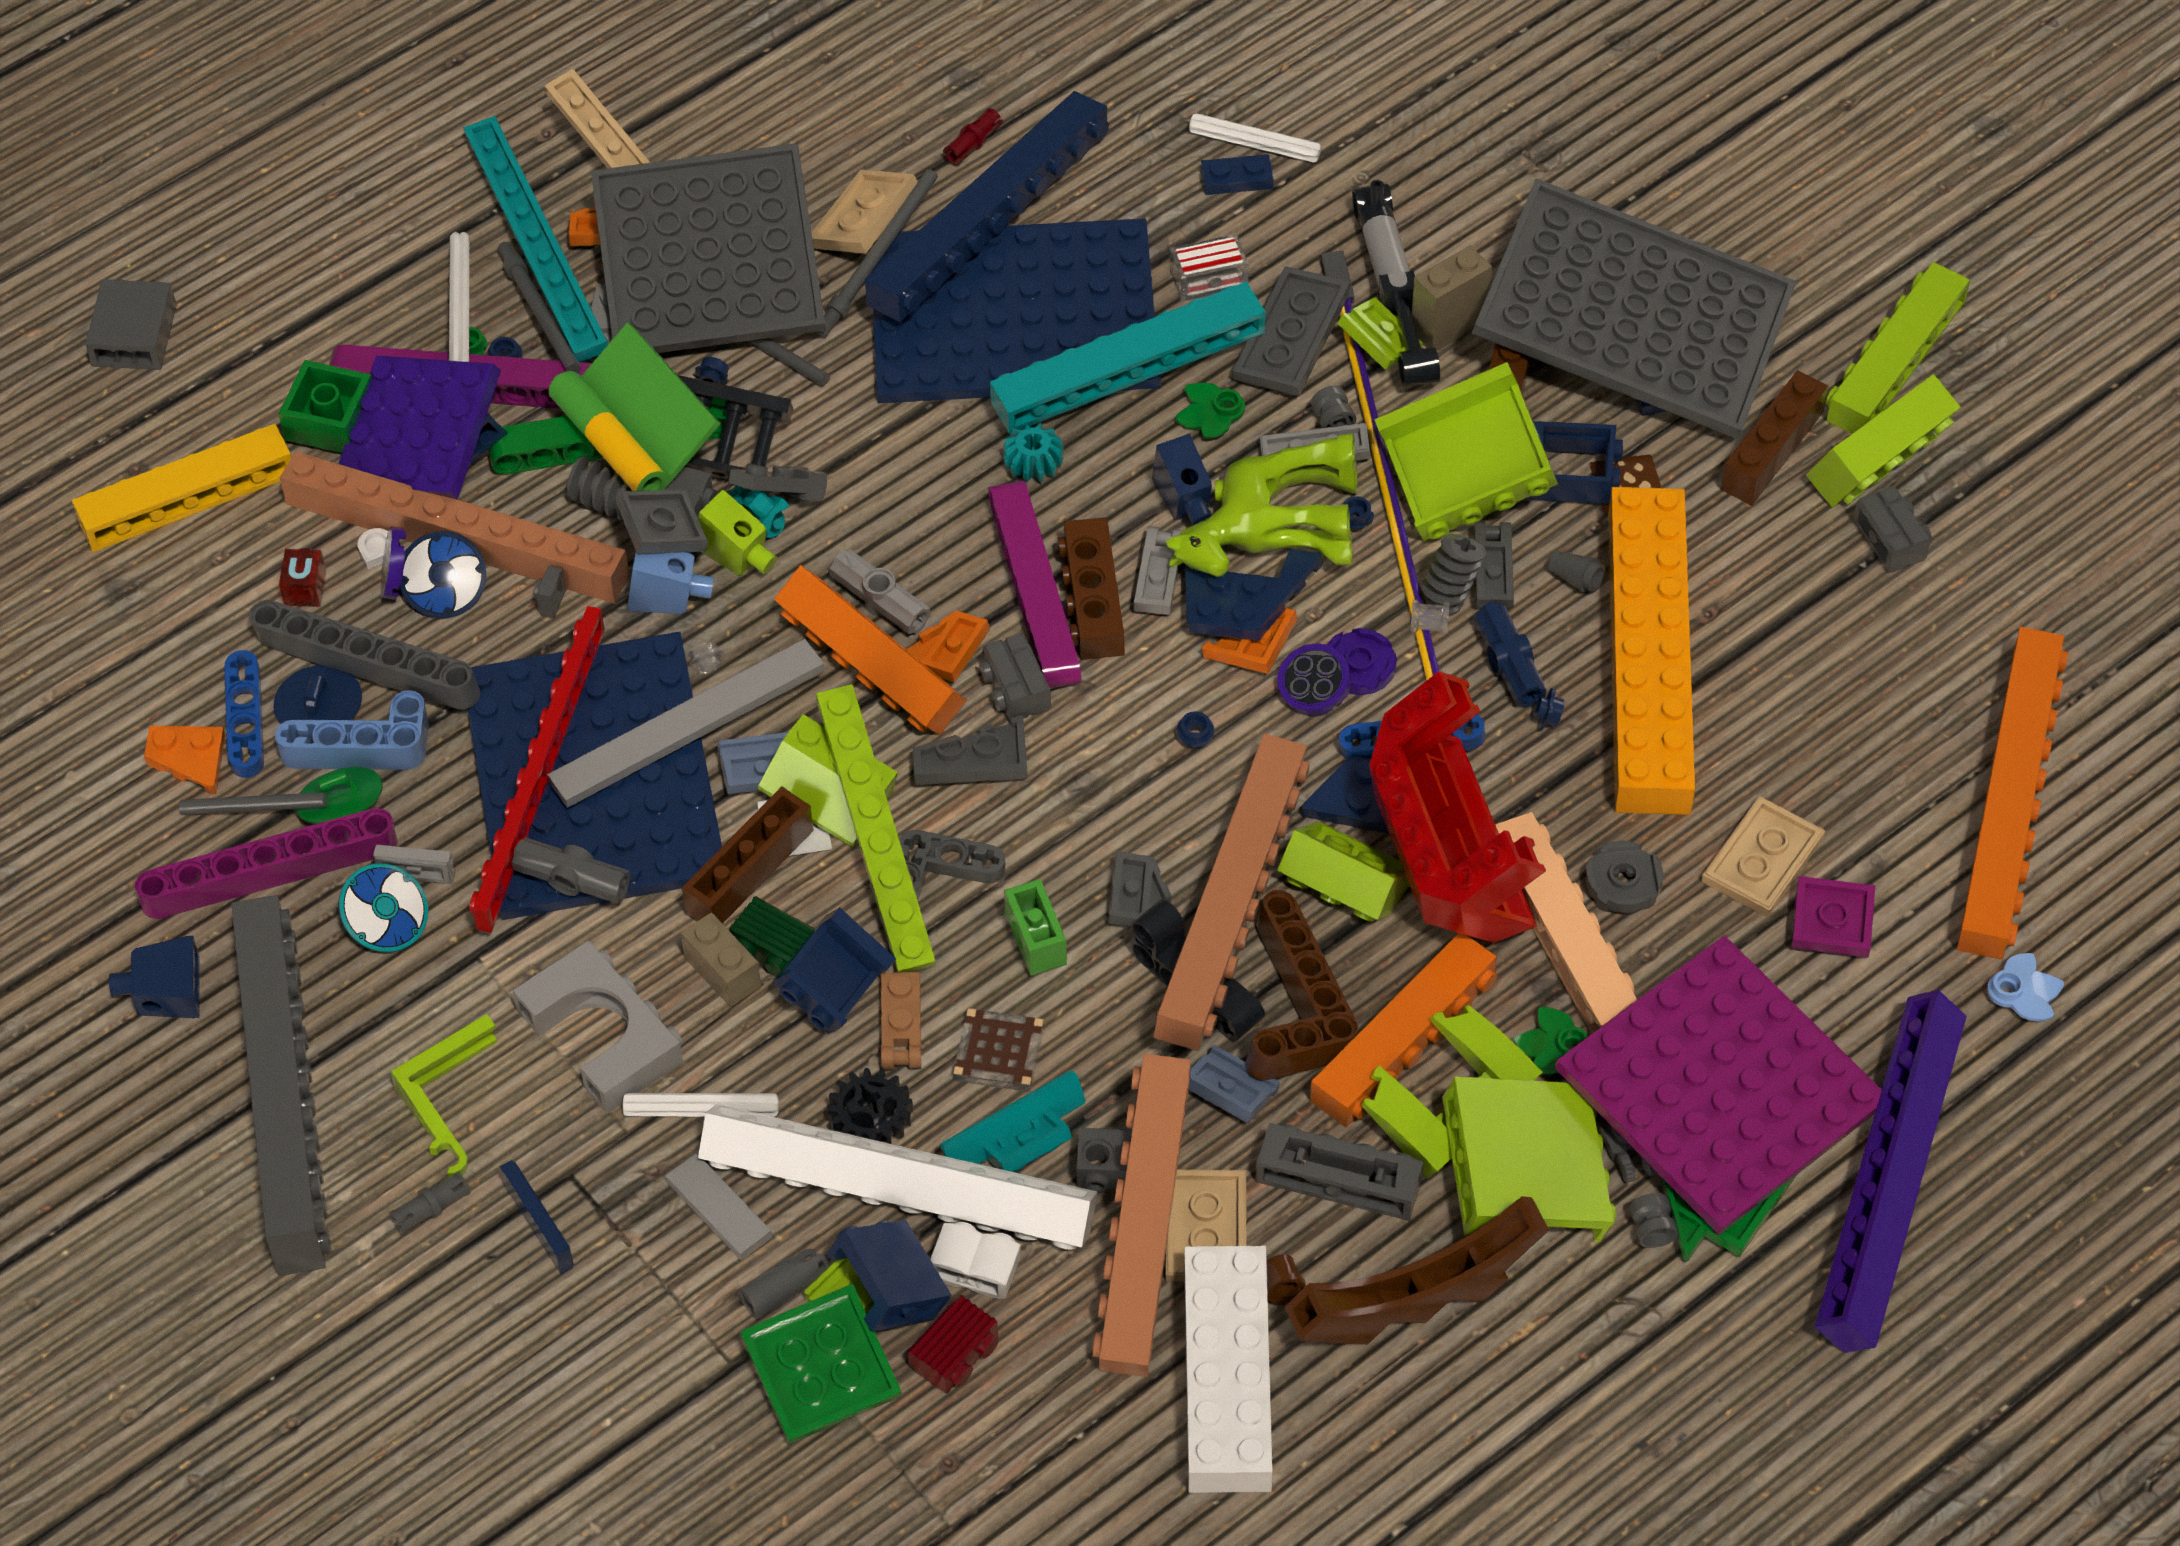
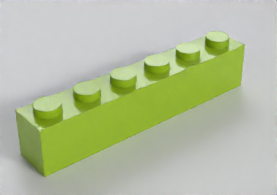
(1898, 348)

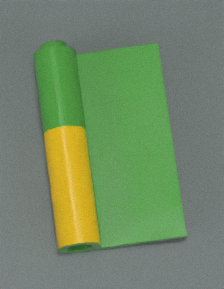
(635, 411)

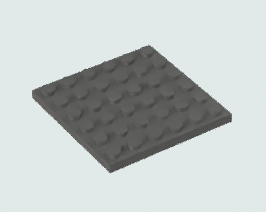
(709, 248)

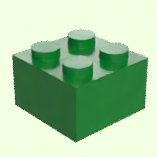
(323, 405)

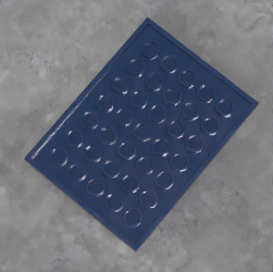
(1016, 305)
(650, 822)

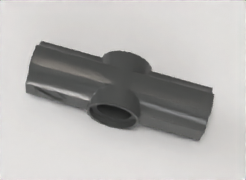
(571, 870)

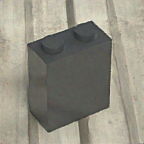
(131, 324)

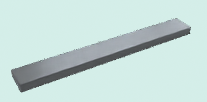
(685, 723)

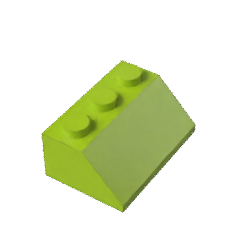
(809, 771)
(1344, 870)

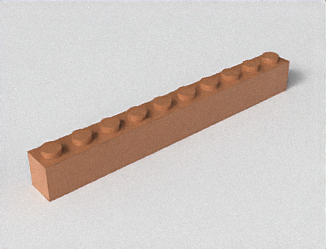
(501, 538)
(1231, 893)

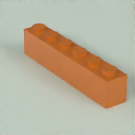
(870, 650)
(1403, 1027)

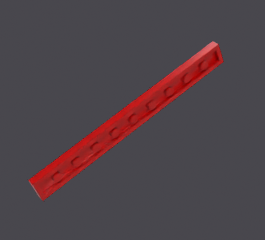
(542, 757)

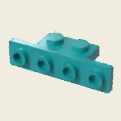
(1022, 1128)

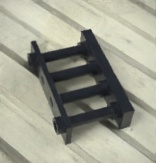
(736, 405)

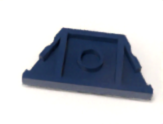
(1347, 798)

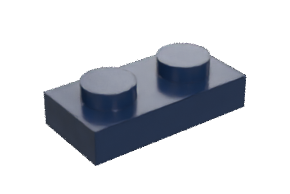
(1237, 174)

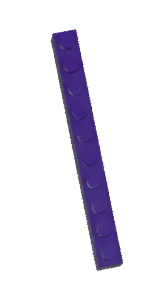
(1890, 1172)

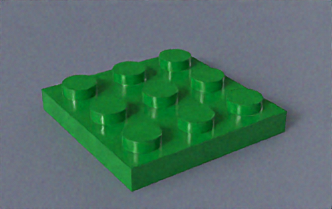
(820, 1364)

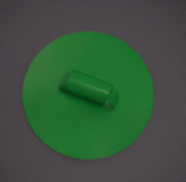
(347, 790)

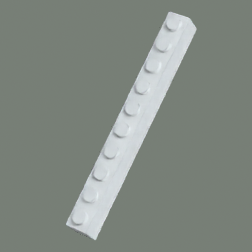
(897, 1176)

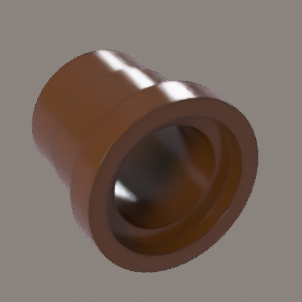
(1283, 1279)

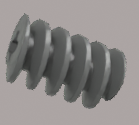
(596, 487)
(1453, 571)

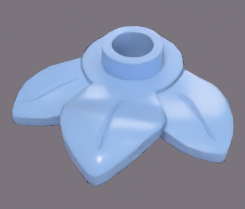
(2029, 988)

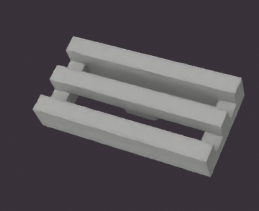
(420, 863)

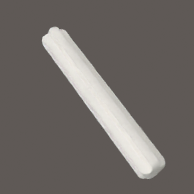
(1255, 137)
(697, 1103)

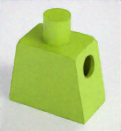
(734, 536)

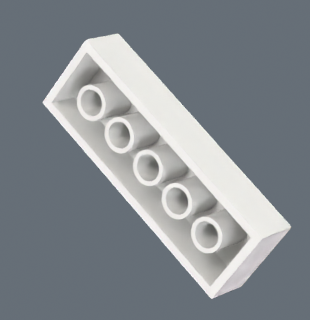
(1227, 1369)

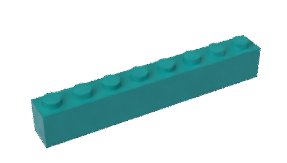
(1127, 357)

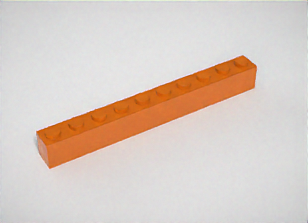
(2011, 794)

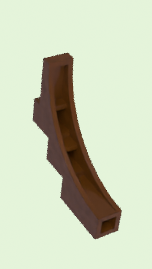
(1415, 1292)

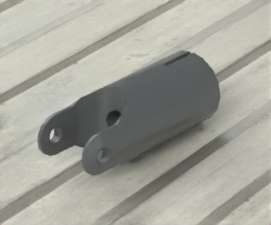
(781, 1282)

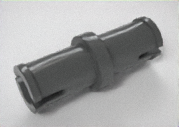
(429, 1202)

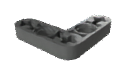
(935, 845)

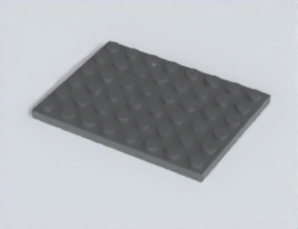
(1635, 308)

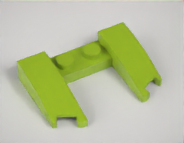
(1413, 1124)

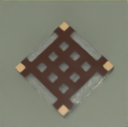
(998, 1050)

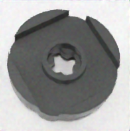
(1624, 896)

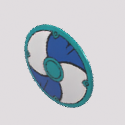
(383, 907)

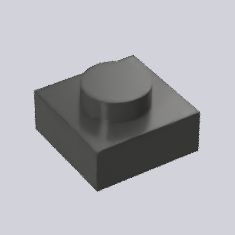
(550, 591)

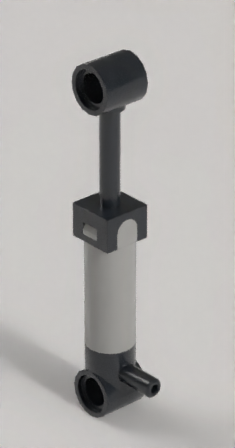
(1395, 281)

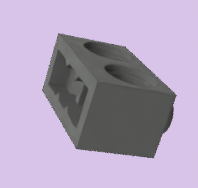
(1104, 1146)

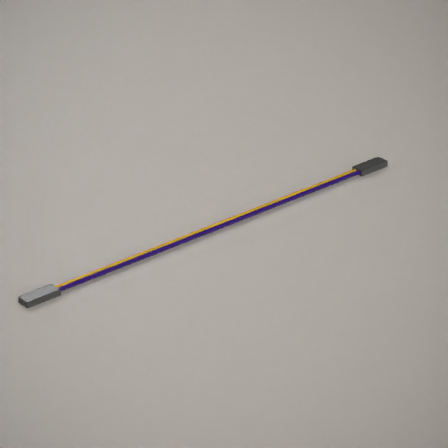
(1335, 266)

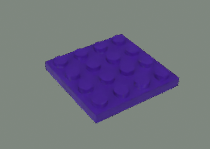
(421, 421)

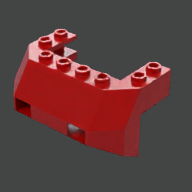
(1439, 821)

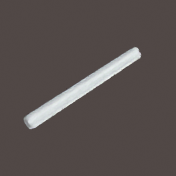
(459, 297)

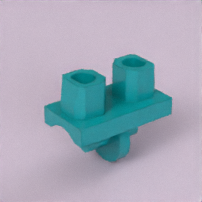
(763, 507)

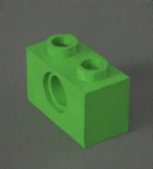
(1035, 927)

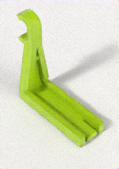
(430, 1065)

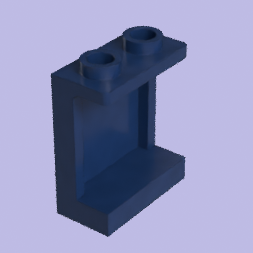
(832, 970)
(893, 1272)

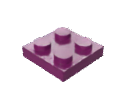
(1833, 916)

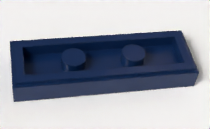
(537, 1216)

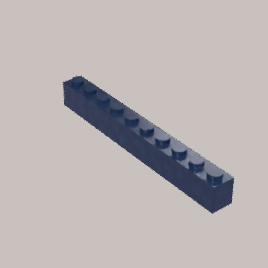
(986, 206)

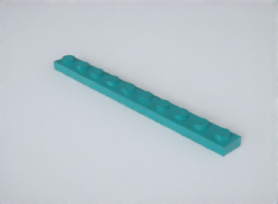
(536, 239)

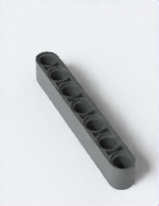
(364, 654)

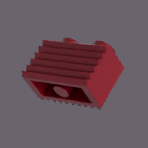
(954, 1344)

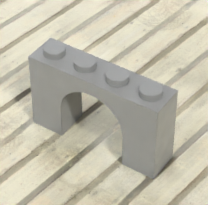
(589, 980)

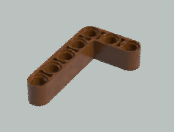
(1325, 1014)

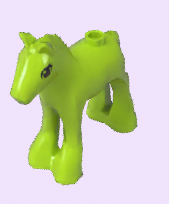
(1256, 526)

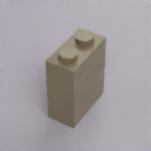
(1450, 297)

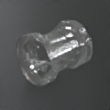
(1430, 617)

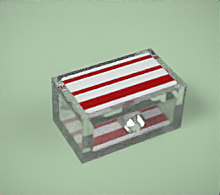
(1208, 266)

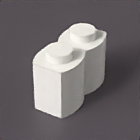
(976, 1259)

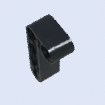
(1158, 944)

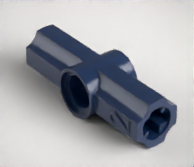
(1510, 654)

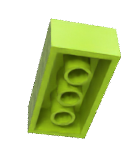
(1884, 443)

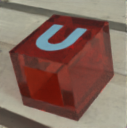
(302, 577)

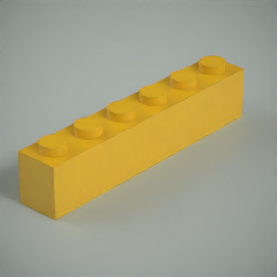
(182, 488)

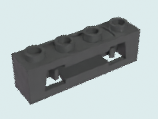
(1339, 1170)

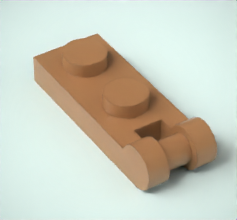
(901, 1019)

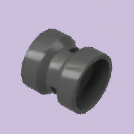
(1332, 407)
(1654, 1222)

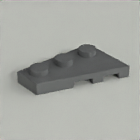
(980, 757)

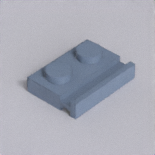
(747, 760)
(1229, 1085)

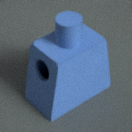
(664, 583)

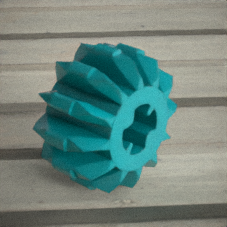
(1033, 452)

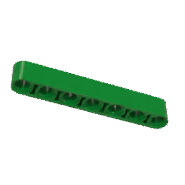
(552, 444)

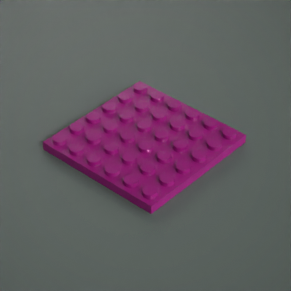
(1721, 1084)

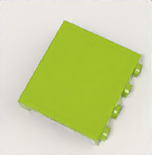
(1466, 452)
(1528, 1143)

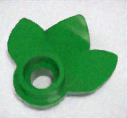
(1210, 409)
(1550, 1039)

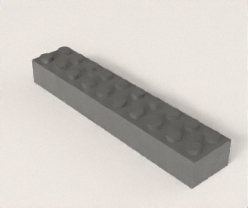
(280, 1086)

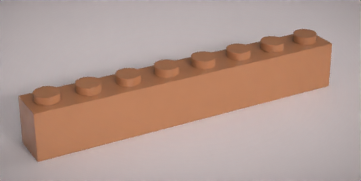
(1144, 1215)

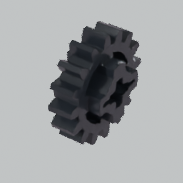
(869, 1097)

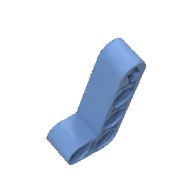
(359, 742)

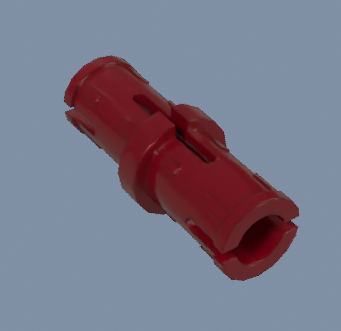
(972, 136)

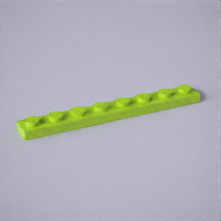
(875, 829)

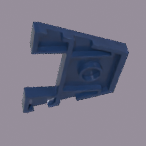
(1244, 603)

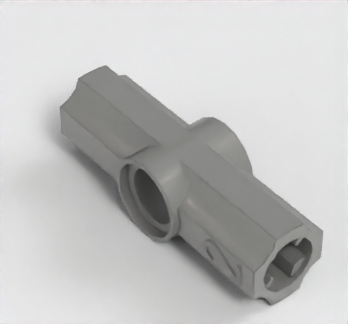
(879, 591)

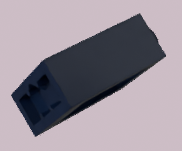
(1582, 439)

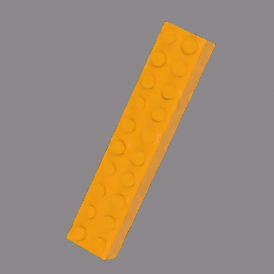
(1650, 652)

